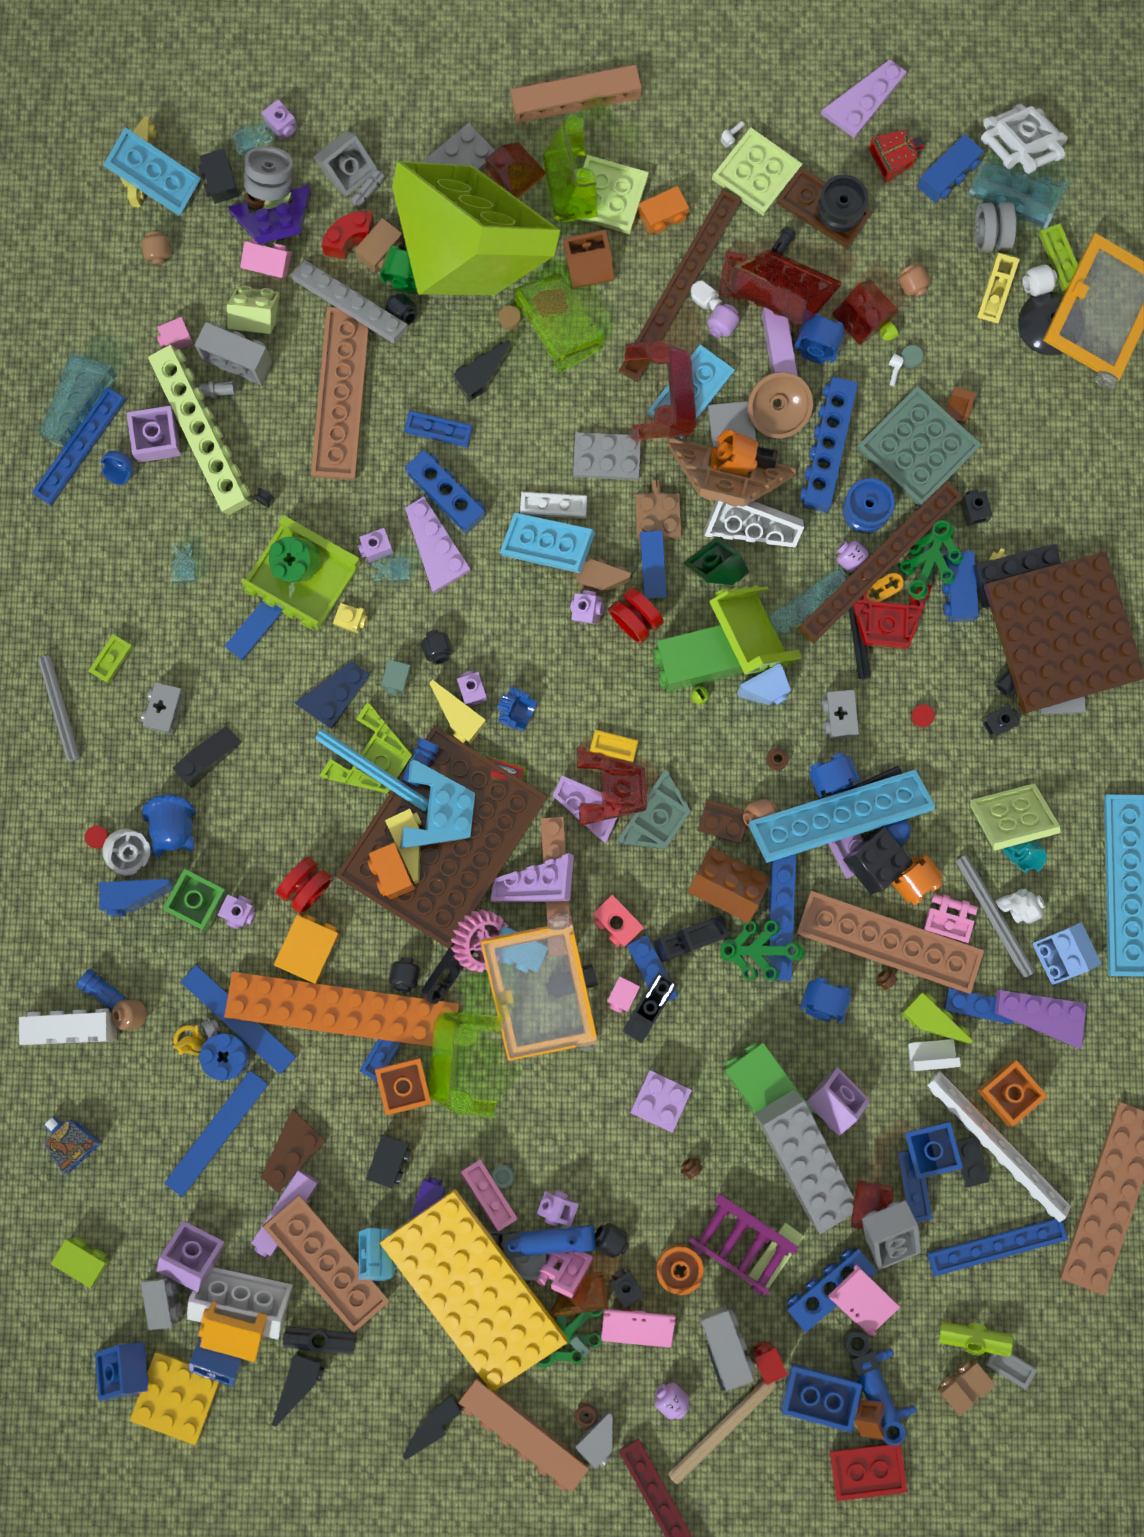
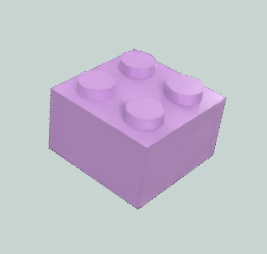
(154, 434)
(660, 1101)
(838, 1101)
(190, 1256)

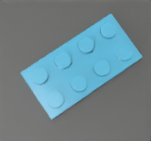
(151, 171)
(708, 379)
(547, 542)

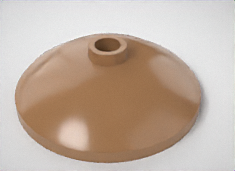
(790, 414)

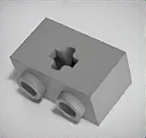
(846, 704)
(164, 720)

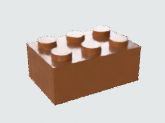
(729, 884)

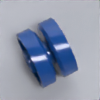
(868, 505)

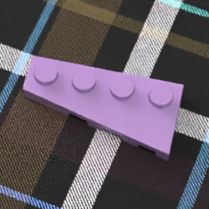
(864, 99)
(438, 552)
(537, 883)

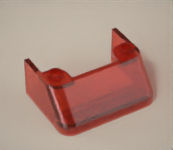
(680, 416)

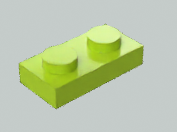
(110, 658)

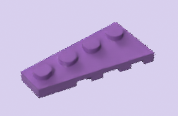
(1051, 1016)

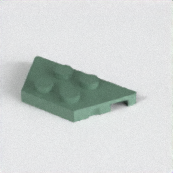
(662, 817)

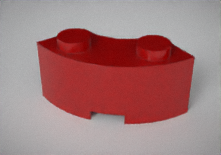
(347, 233)

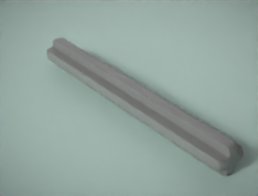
(59, 708)

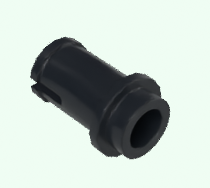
(784, 240)

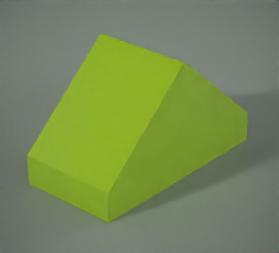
(467, 230)

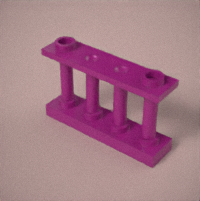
(763, 1235)

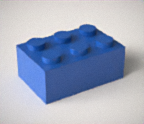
(820, 1397)

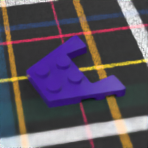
(275, 222)

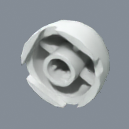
(126, 851)

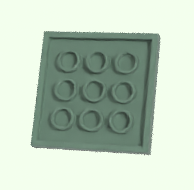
(918, 446)

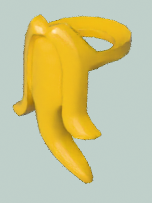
(189, 1044)

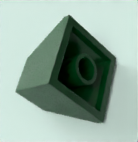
(718, 563)

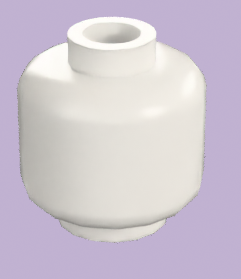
(1039, 280)

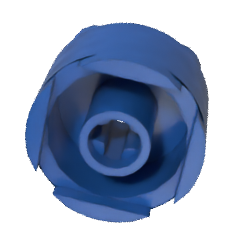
(820, 339)
(834, 775)
(825, 1000)
(211, 1057)

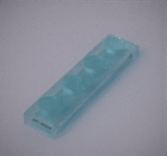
(807, 602)

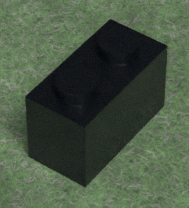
(219, 176)
(388, 1161)

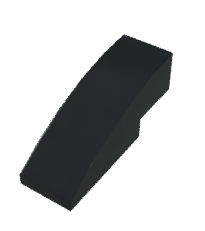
(691, 938)
(433, 1426)

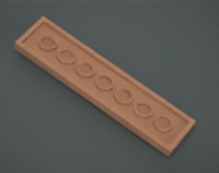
(340, 397)
(890, 942)
(1108, 1203)

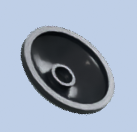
(1035, 320)

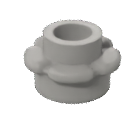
(210, 1028)

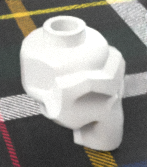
(1023, 906)

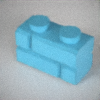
(373, 1259)

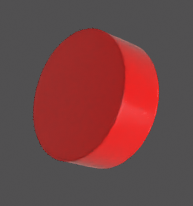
(922, 716)
(96, 836)

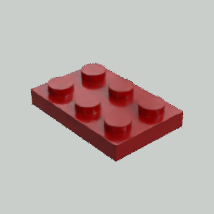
(867, 1471)

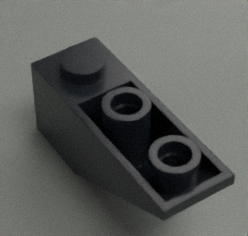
(478, 375)
(649, 1008)

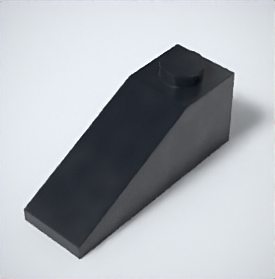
(206, 756)
(301, 1378)

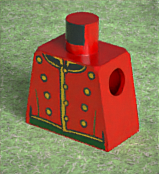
(894, 153)

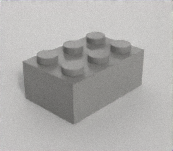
(233, 353)
(891, 1234)
(727, 1347)

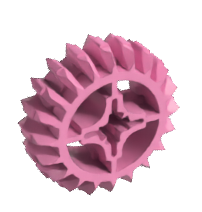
(469, 938)

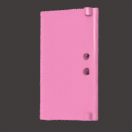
(863, 1296)
(637, 1328)

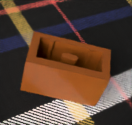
(588, 259)

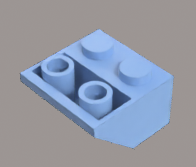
(1067, 953)

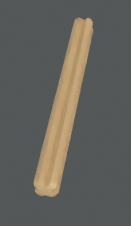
(721, 1431)

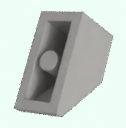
(597, 1441)

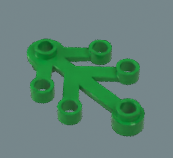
(931, 557)
(757, 950)
(569, 1332)

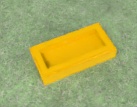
(614, 746)

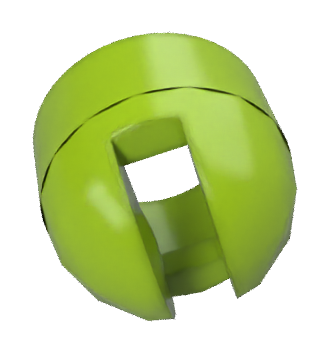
(888, 331)
(696, 697)

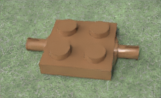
(658, 513)

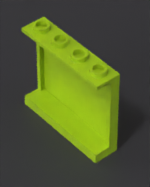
(306, 600)
(750, 629)

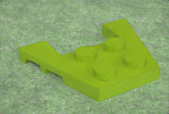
(382, 750)

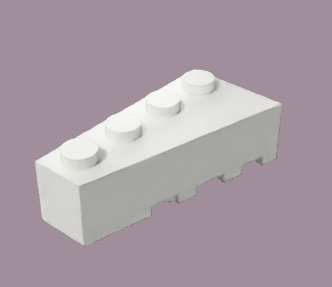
(754, 524)
(67, 1028)

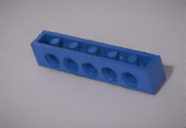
(845, 392)

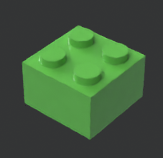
(195, 900)

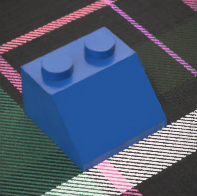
(933, 1150)
(121, 1371)

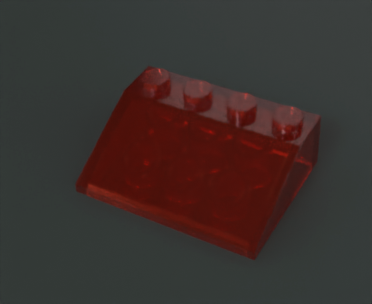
(783, 286)

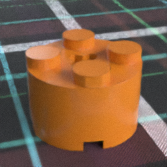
(734, 453)
(918, 879)
(675, 1282)

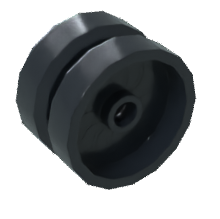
(842, 203)

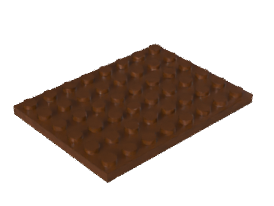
(452, 872)

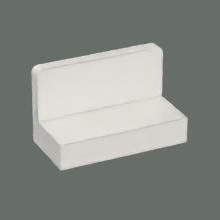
(933, 1055)

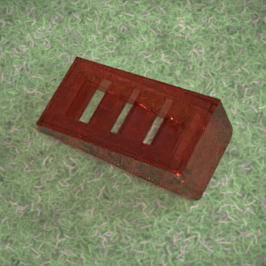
(733, 257)

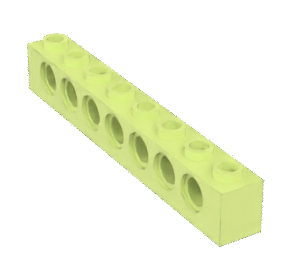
(163, 363)

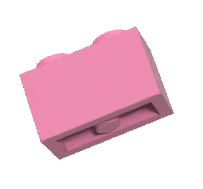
(266, 259)

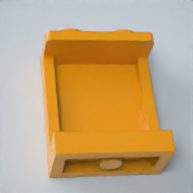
(307, 948)
(231, 1334)

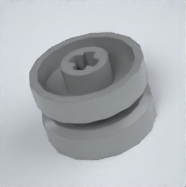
(268, 173)
(995, 226)

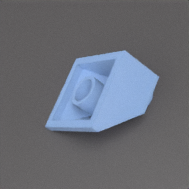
(766, 687)

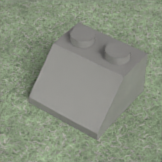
(345, 163)

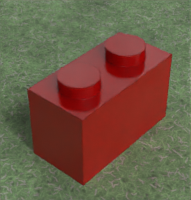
(768, 1362)

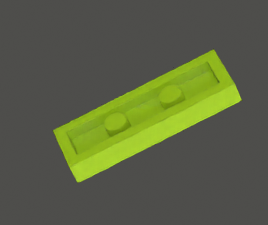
(1059, 254)

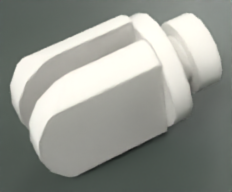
(705, 295)

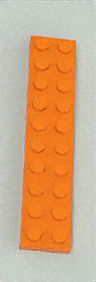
(333, 1009)

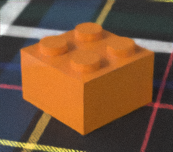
(391, 870)
(402, 1086)
(1012, 1093)

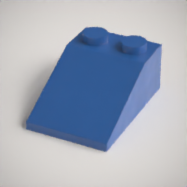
(128, 896)

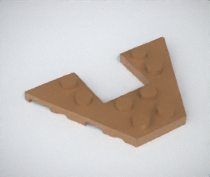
(724, 486)

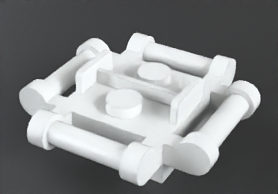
(1026, 135)

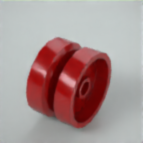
(636, 615)
(304, 885)

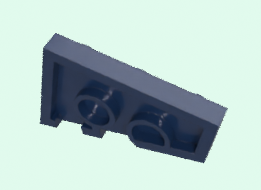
(334, 695)

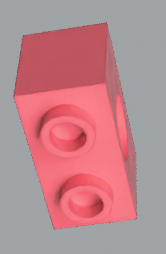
(613, 908)

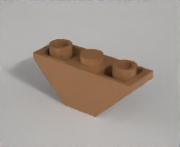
(600, 577)

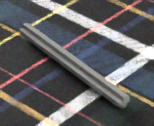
(995, 916)

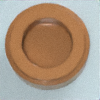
(509, 317)

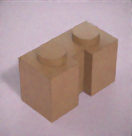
(377, 243)
(965, 1386)

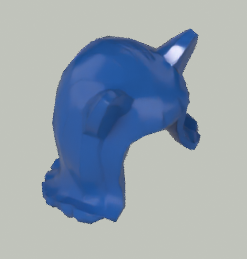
(169, 823)

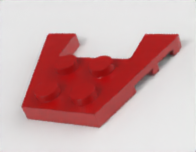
(888, 623)

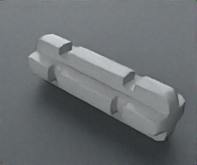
(367, 189)

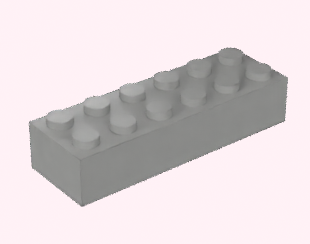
(806, 1161)

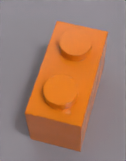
(663, 210)

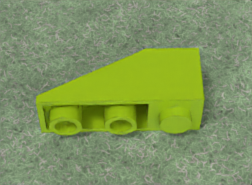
(929, 1018)

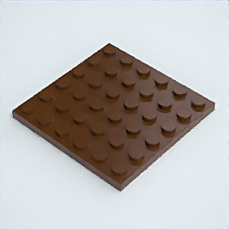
(1064, 632)

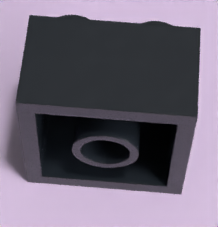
(877, 861)

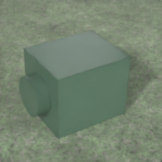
(396, 678)

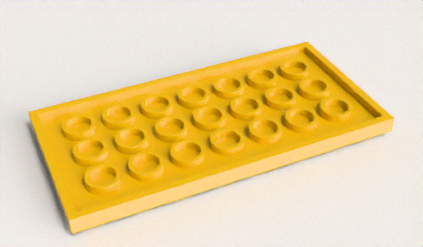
(473, 1290)

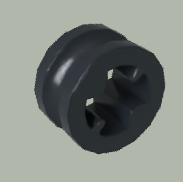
(263, 497)

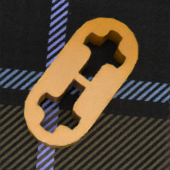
(886, 593)

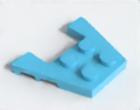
(448, 809)

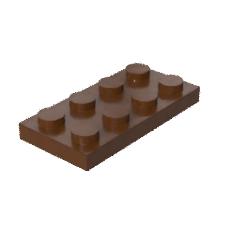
(801, 200)

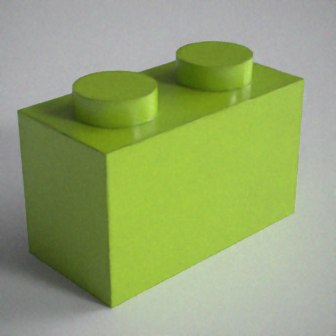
(81, 1261)

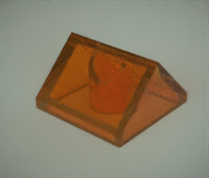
(589, 1297)

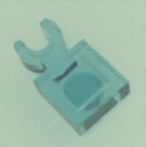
(246, 139)
(184, 567)
(396, 570)

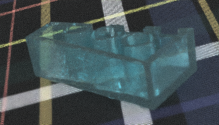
(1032, 198)
(74, 397)

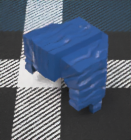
(516, 709)

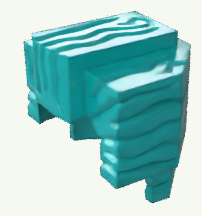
(1027, 855)

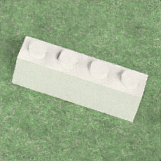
(242, 1298)

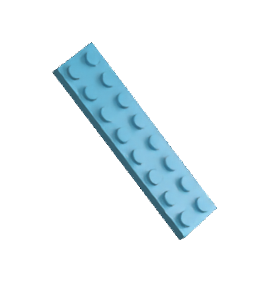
(841, 816)
(1125, 883)

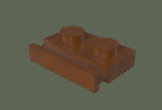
(722, 822)

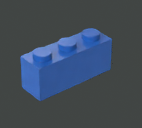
(950, 169)
(961, 595)

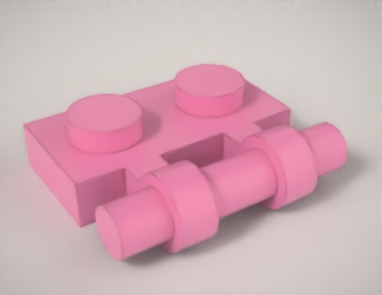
(949, 925)
(570, 1274)

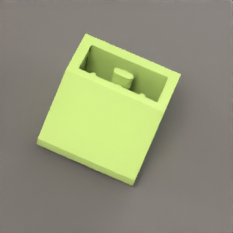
(252, 309)

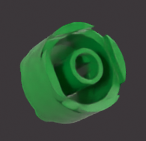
(398, 270)
(282, 558)

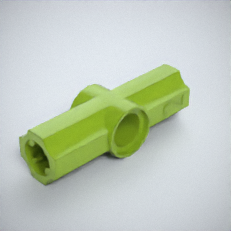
(976, 1339)

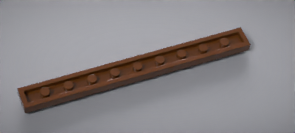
(683, 278)
(880, 562)

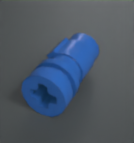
(424, 754)
(99, 989)

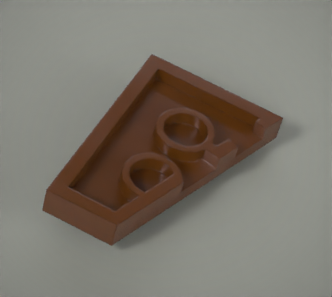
(292, 1151)

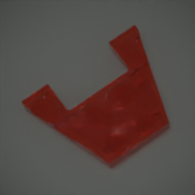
(621, 788)

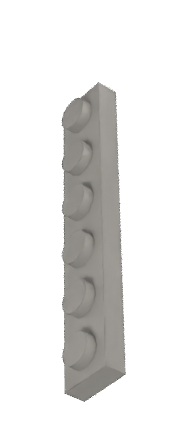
(349, 302)

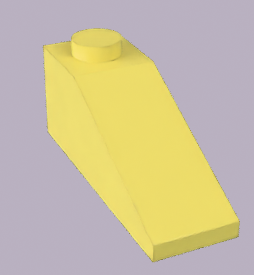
(997, 286)
(462, 719)
(412, 854)

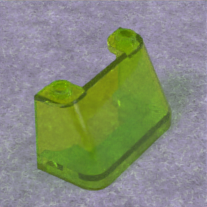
(570, 189)
(559, 320)

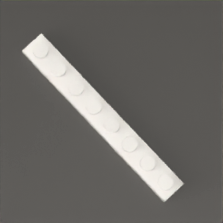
(999, 1146)

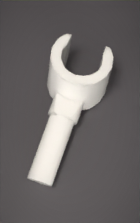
(727, 137)
(895, 362)

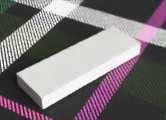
(553, 505)

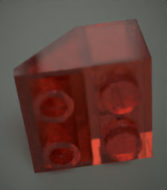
(865, 311)

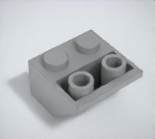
(161, 1302)

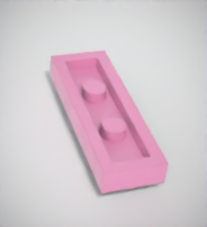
(488, 1196)

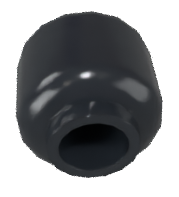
(402, 308)
(437, 647)
(404, 975)
(611, 1240)

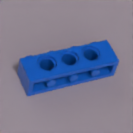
(464, 519)
(814, 1288)

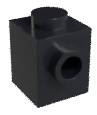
(976, 507)
(1001, 721)
(626, 1287)

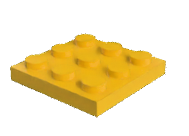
(175, 1399)

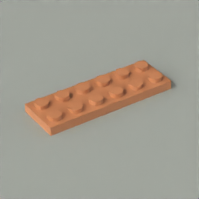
(325, 1263)

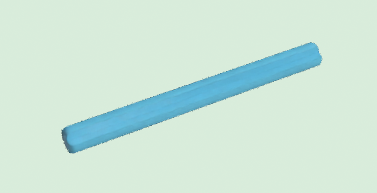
(372, 770)

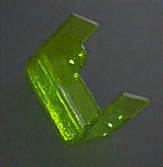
(449, 1032)

